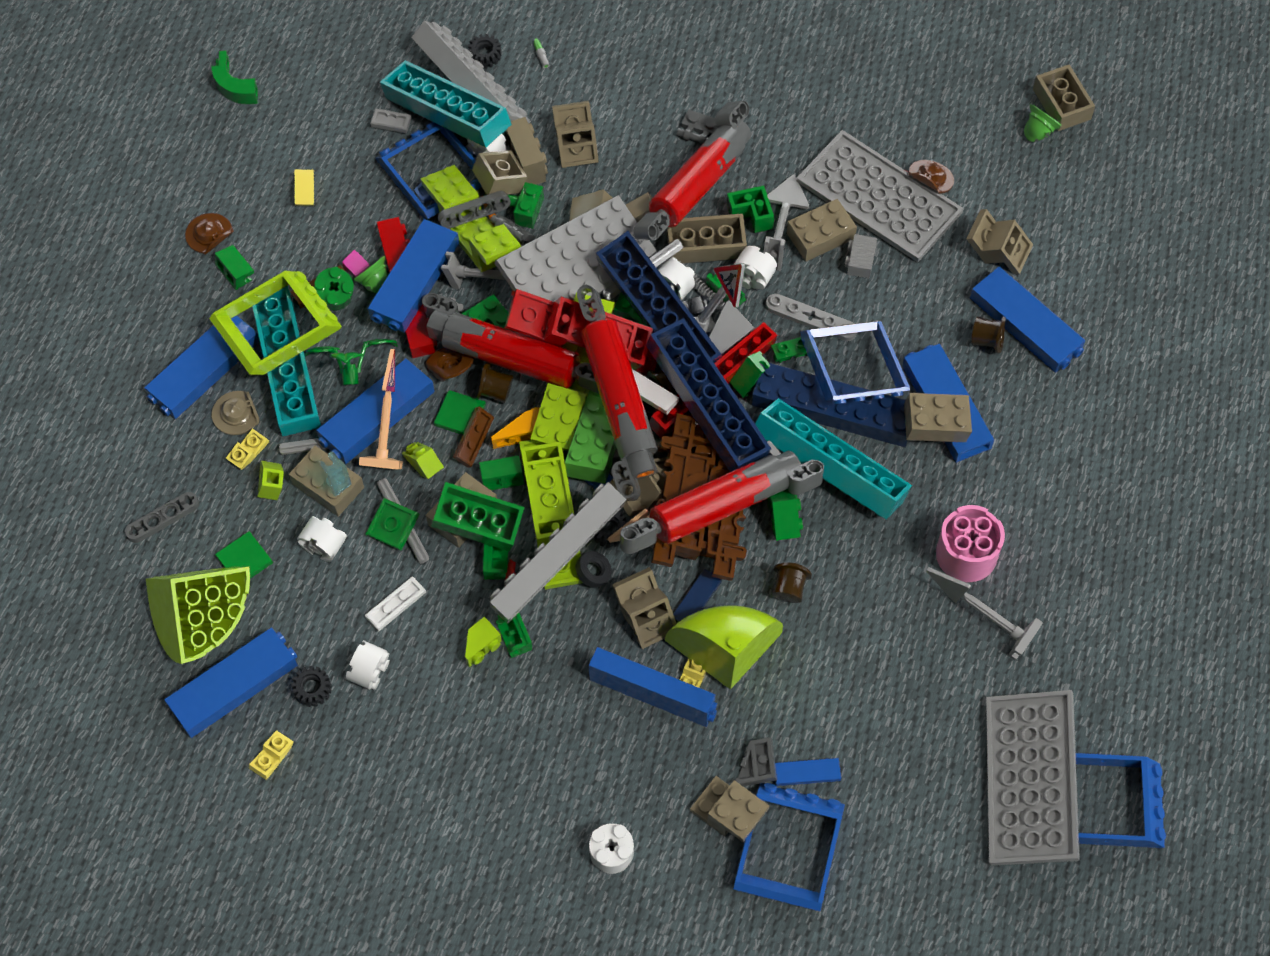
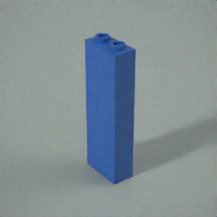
(413, 276)
(1028, 319)
(196, 370)
(934, 374)
(360, 420)
(232, 682)
(652, 687)

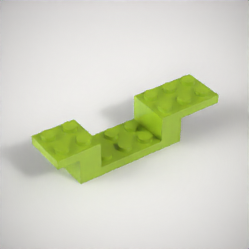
(478, 237)
(561, 405)
(549, 499)

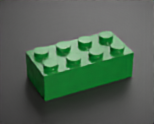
(477, 516)

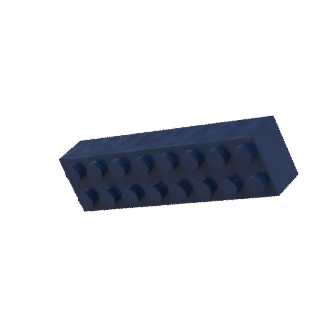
(648, 289)
(707, 395)
(872, 418)

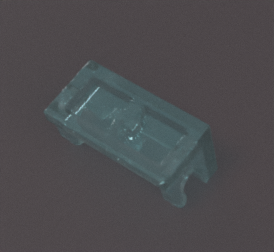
(337, 474)

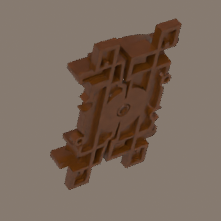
(687, 473)

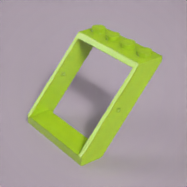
(308, 295)

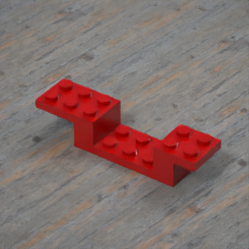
(563, 321)

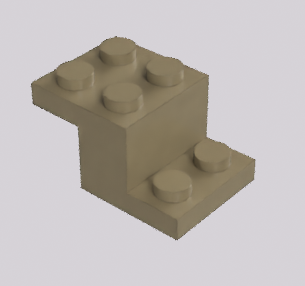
(575, 134)
(999, 241)
(650, 487)
(644, 607)
(729, 808)

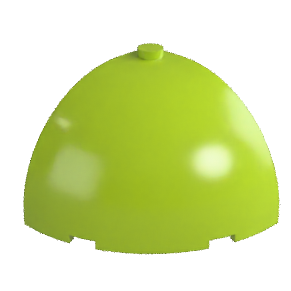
(197, 609)
(725, 639)

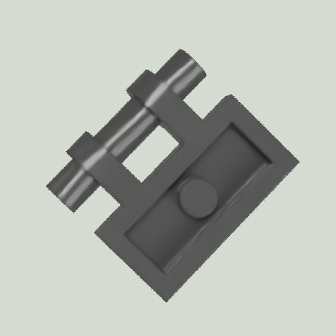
(698, 123)
(518, 232)

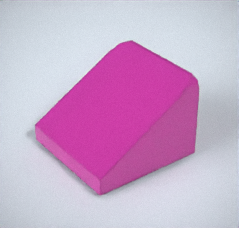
(355, 264)

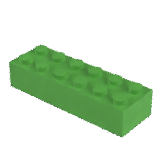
(592, 444)

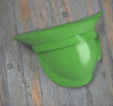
(1039, 125)
(374, 276)

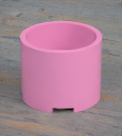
(967, 558)

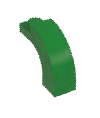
(234, 89)

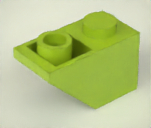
(423, 459)
(270, 480)
(480, 640)

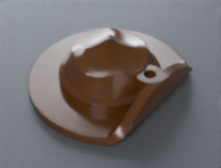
(932, 175)
(207, 232)
(448, 363)

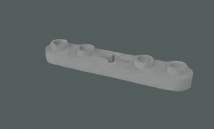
(794, 311)

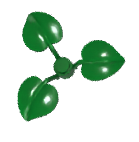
(349, 372)

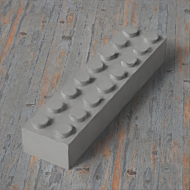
(461, 67)
(557, 553)

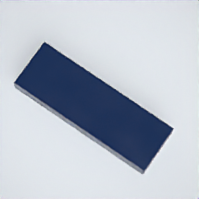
(698, 595)

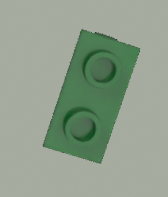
(788, 349)

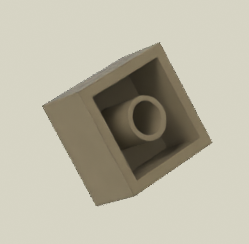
(499, 172)

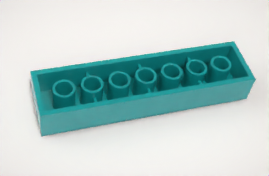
(446, 103)
(291, 380)
(843, 464)

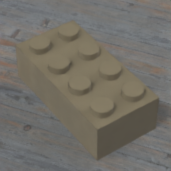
(709, 238)

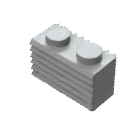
(861, 256)

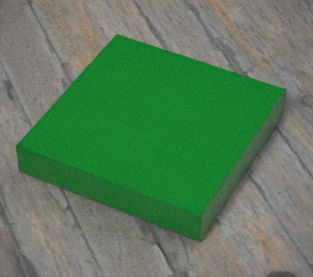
(457, 412)
(392, 524)
(245, 553)

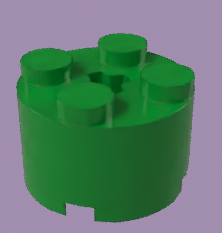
(338, 279)

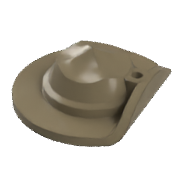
(235, 413)

